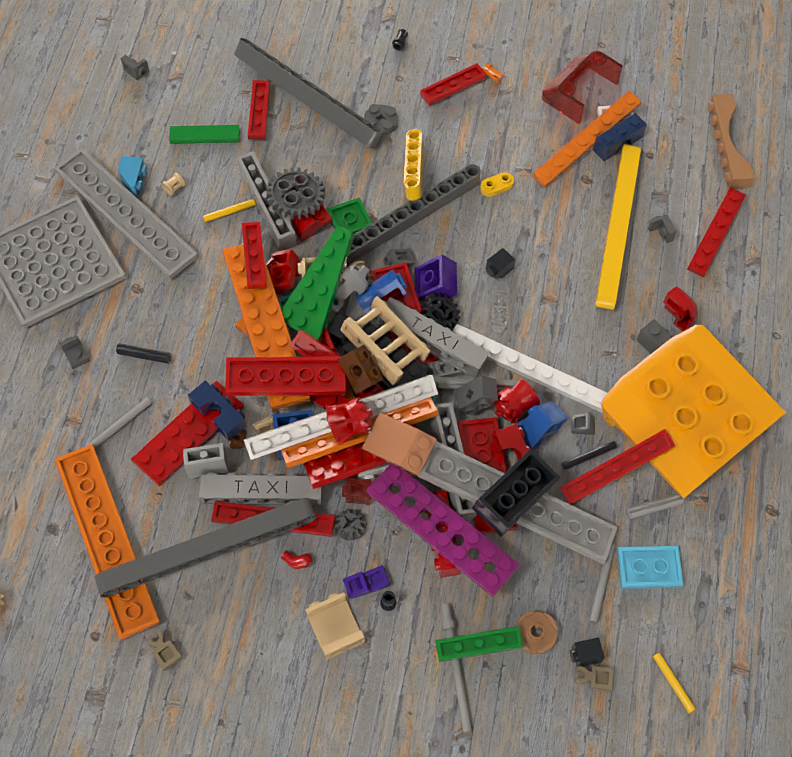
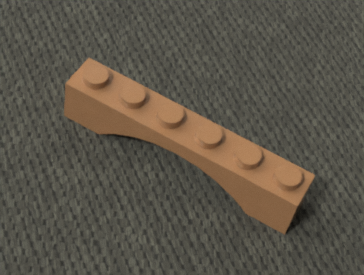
(737, 170)

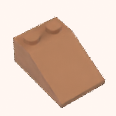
(399, 444)

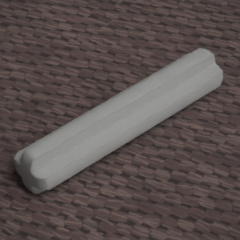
(655, 505)

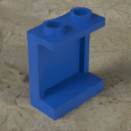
(380, 288)

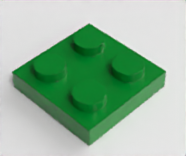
(350, 216)

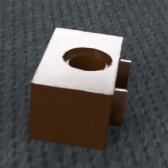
(360, 369)

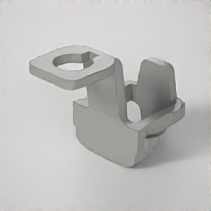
(355, 280)

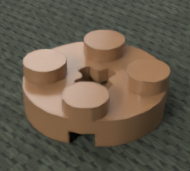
(548, 633)

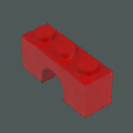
(511, 439)

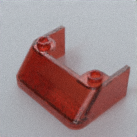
(562, 88)

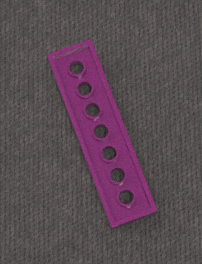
(442, 542)

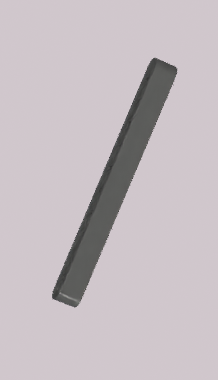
(308, 93)
(439, 195)
(204, 547)

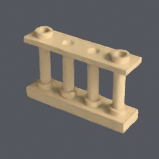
(386, 366)

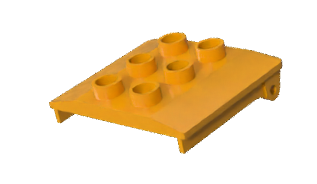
(700, 400)

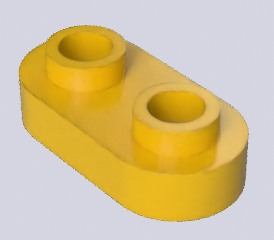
(498, 184)

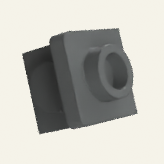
(133, 68)
(665, 227)
(398, 256)
(74, 352)

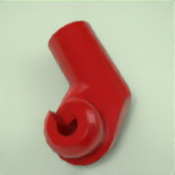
(296, 562)

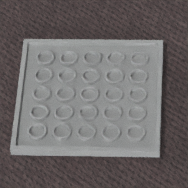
(54, 261)

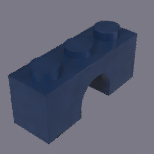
(628, 130)
(207, 398)

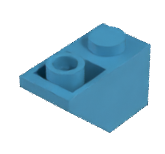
(132, 173)

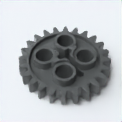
(295, 193)

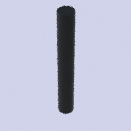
(589, 455)

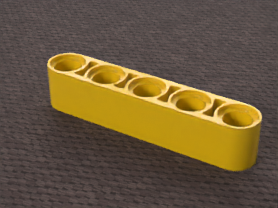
(414, 165)

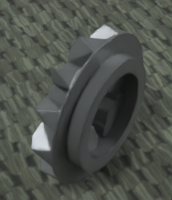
(350, 533)

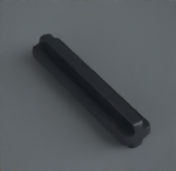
(143, 353)

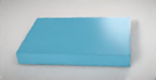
(649, 567)

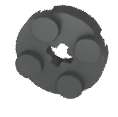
(385, 112)

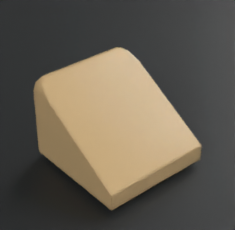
(263, 426)

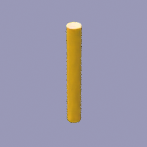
(229, 210)
(674, 683)

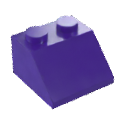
(436, 276)

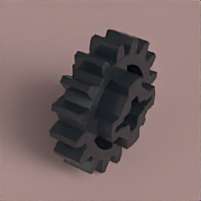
(441, 310)

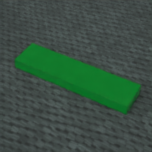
(204, 134)
(479, 644)

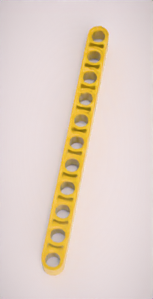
(618, 228)

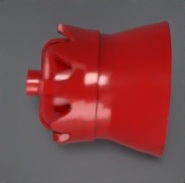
(515, 402)
(348, 419)

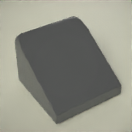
(583, 423)

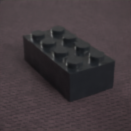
(411, 372)
(515, 492)

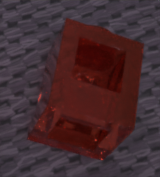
(356, 485)

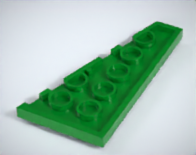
(317, 290)

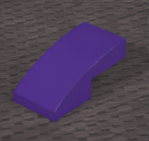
(367, 582)

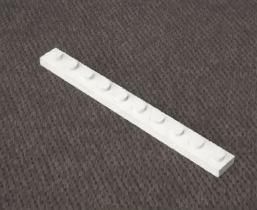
(536, 370)
(318, 424)

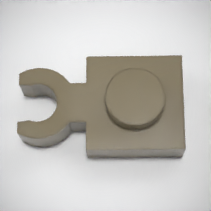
(165, 653)
(599, 677)

